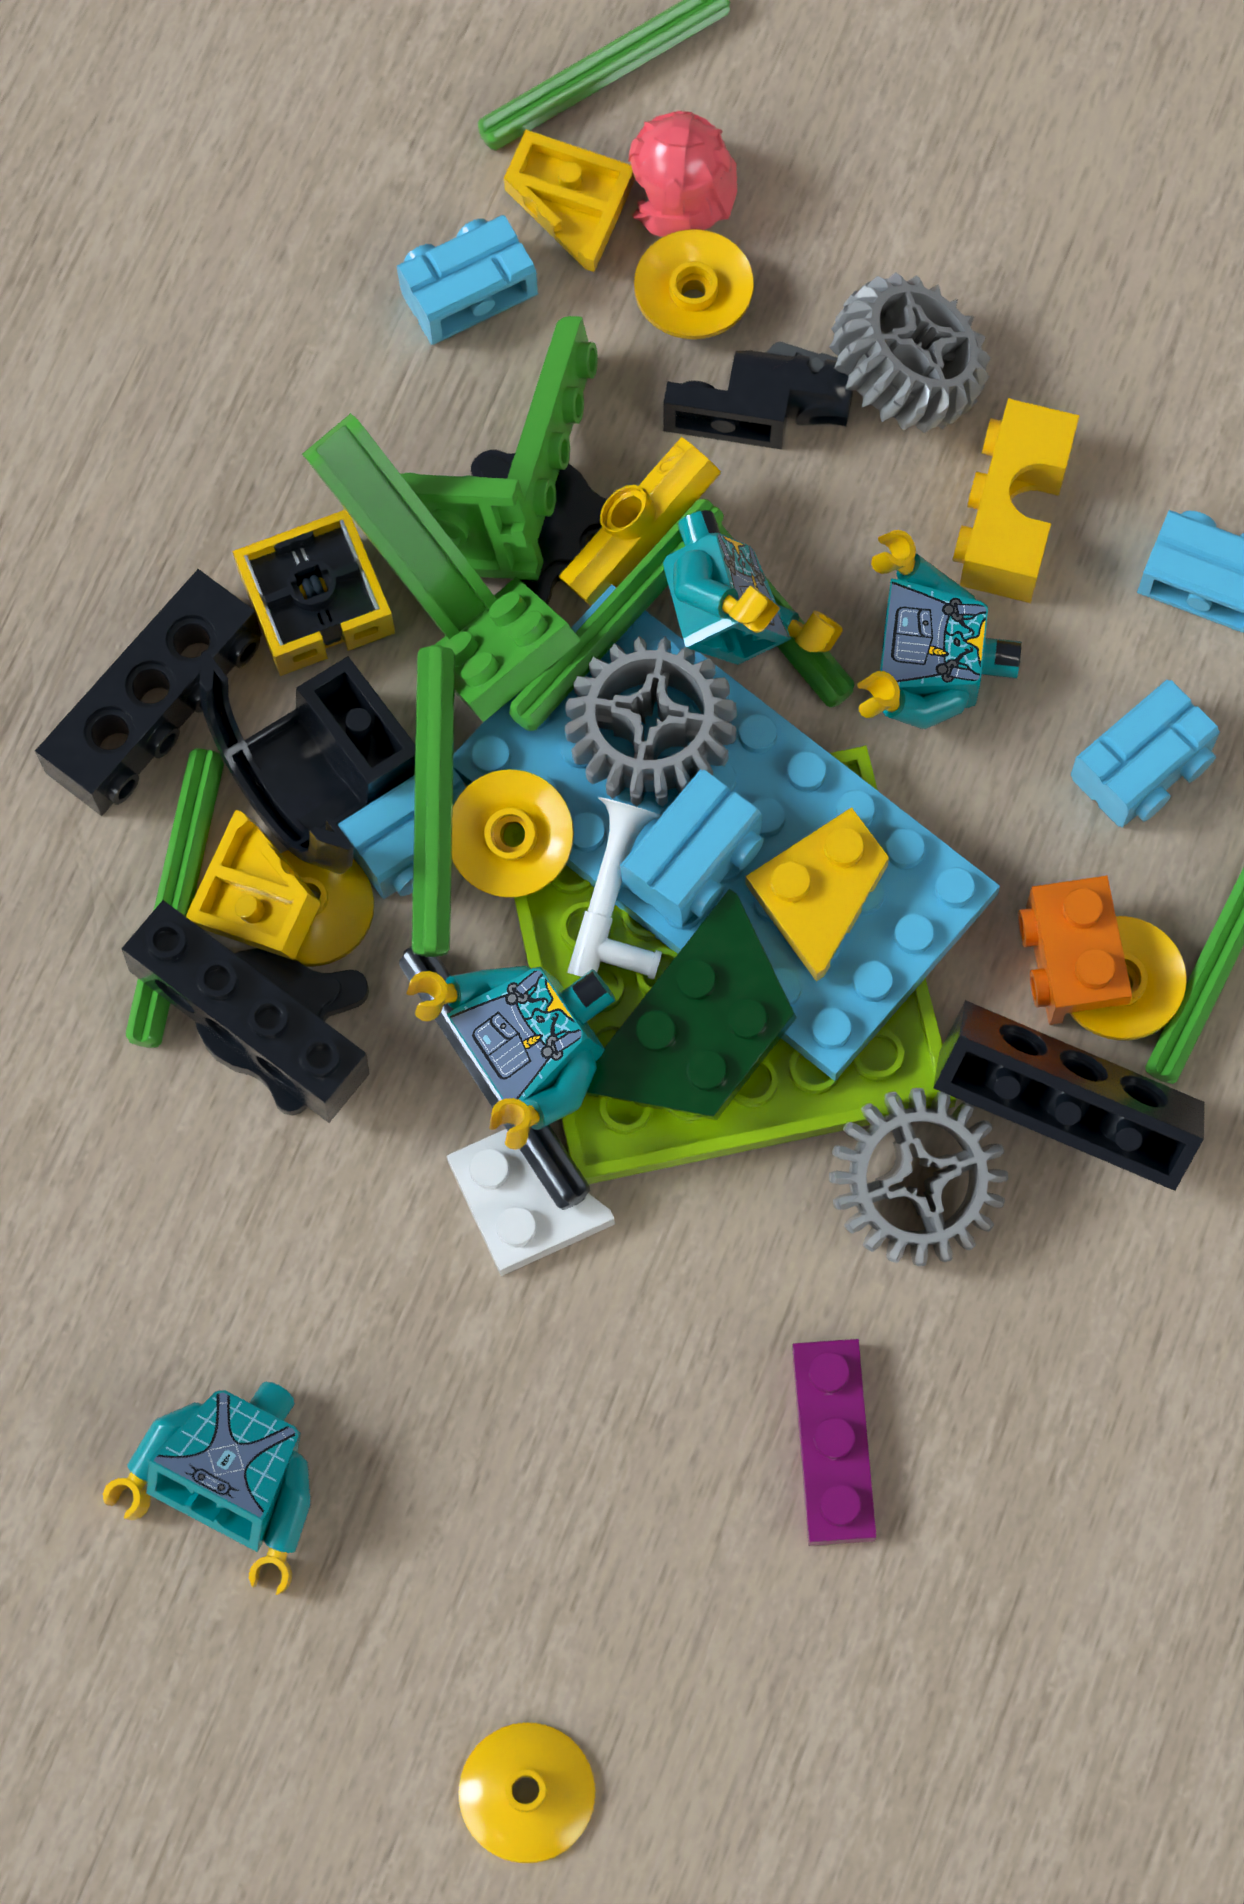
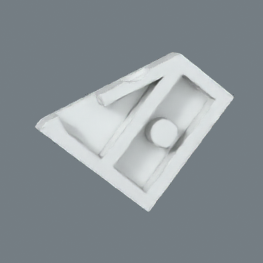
(515, 1208)

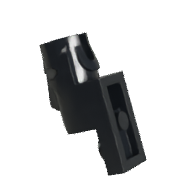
(761, 397)

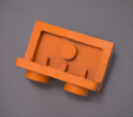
(1074, 947)

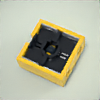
(314, 591)

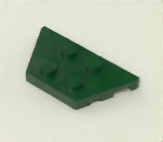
(699, 1023)

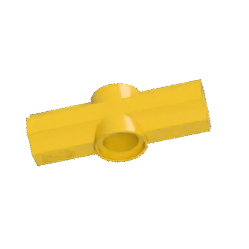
(638, 519)

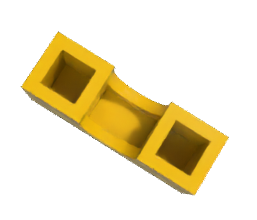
(1004, 545)

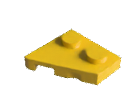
(569, 193)
(820, 887)
(253, 893)

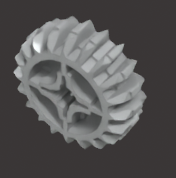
(909, 352)
(603, 707)
(928, 1207)

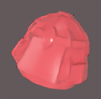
(683, 172)

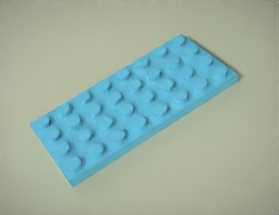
(905, 923)

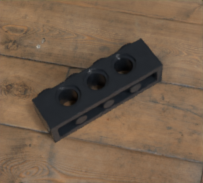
(196, 614)
(246, 1011)
(1070, 1095)

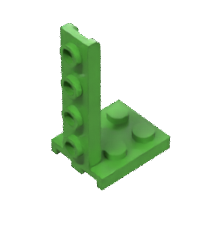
(501, 518)
(496, 638)

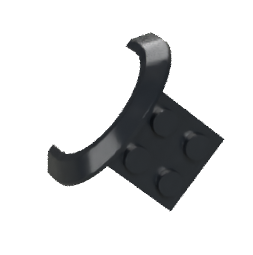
(315, 761)

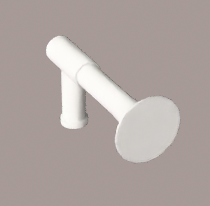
(593, 941)

